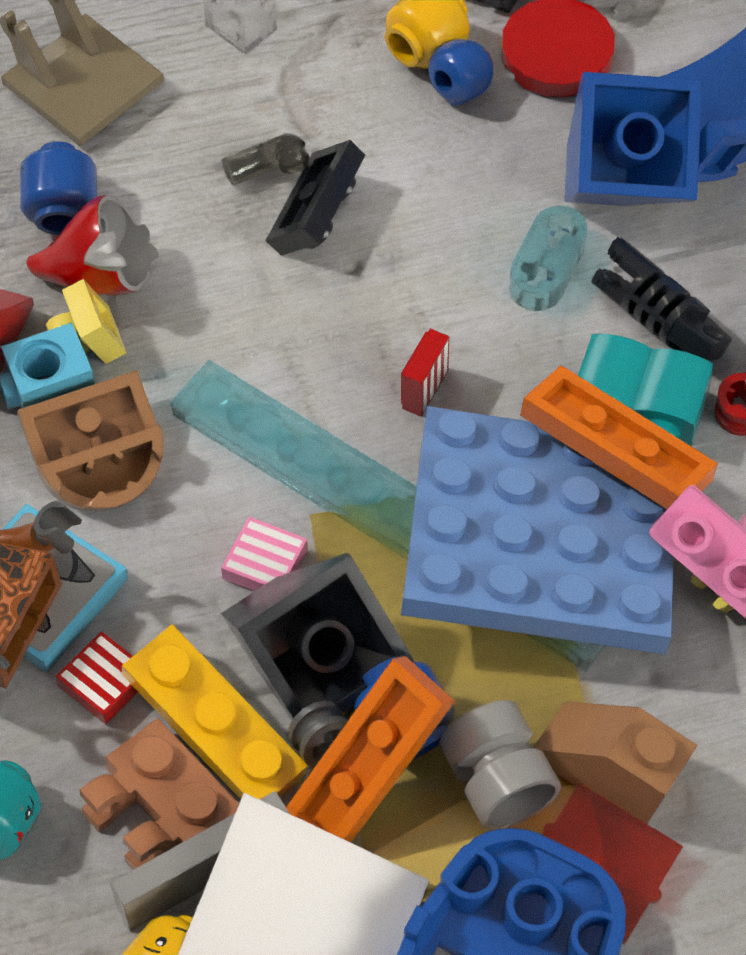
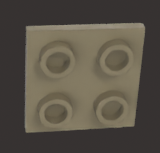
(80, 77)

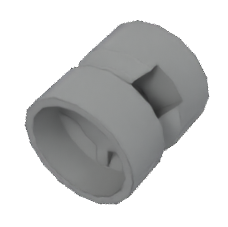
(502, 770)

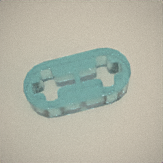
(559, 262)

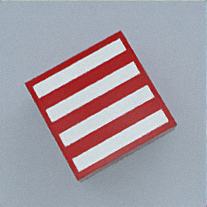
(424, 372)
(97, 679)

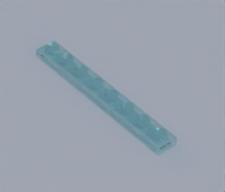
(315, 466)

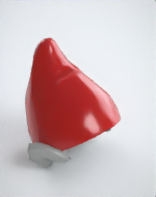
(101, 248)

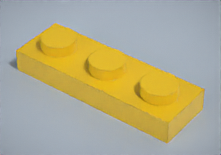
(213, 717)

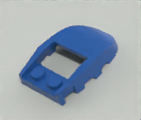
(519, 897)

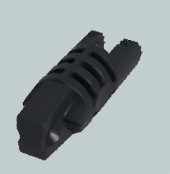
(661, 304)

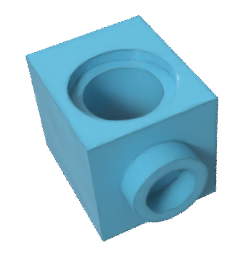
(45, 354)

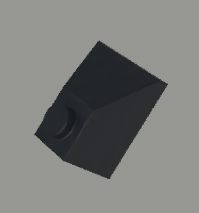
(315, 634)

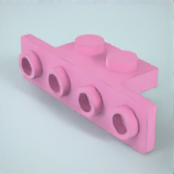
(706, 544)

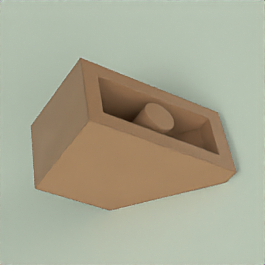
(616, 754)

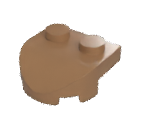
(95, 443)

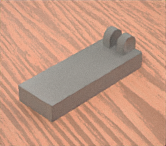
(173, 874)

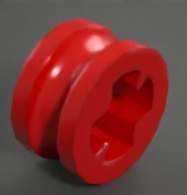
(730, 416)

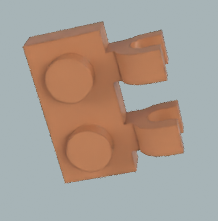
(166, 783)

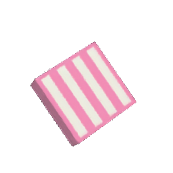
(262, 555)

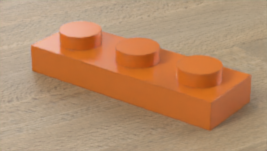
(616, 437)
(371, 750)

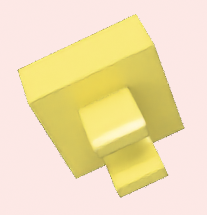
(91, 322)

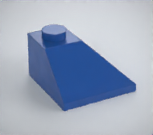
(634, 140)

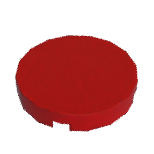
(554, 43)

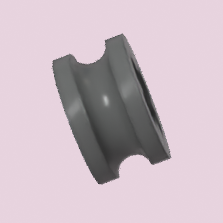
(315, 730)

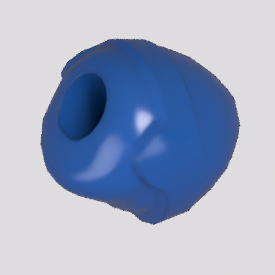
(460, 70)

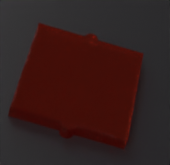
(621, 844)

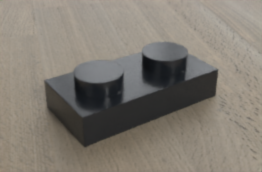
(315, 198)

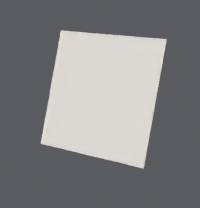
(299, 892)

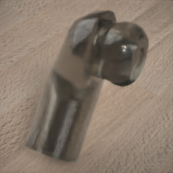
(280, 151)

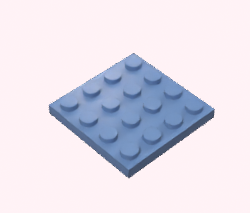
(532, 538)

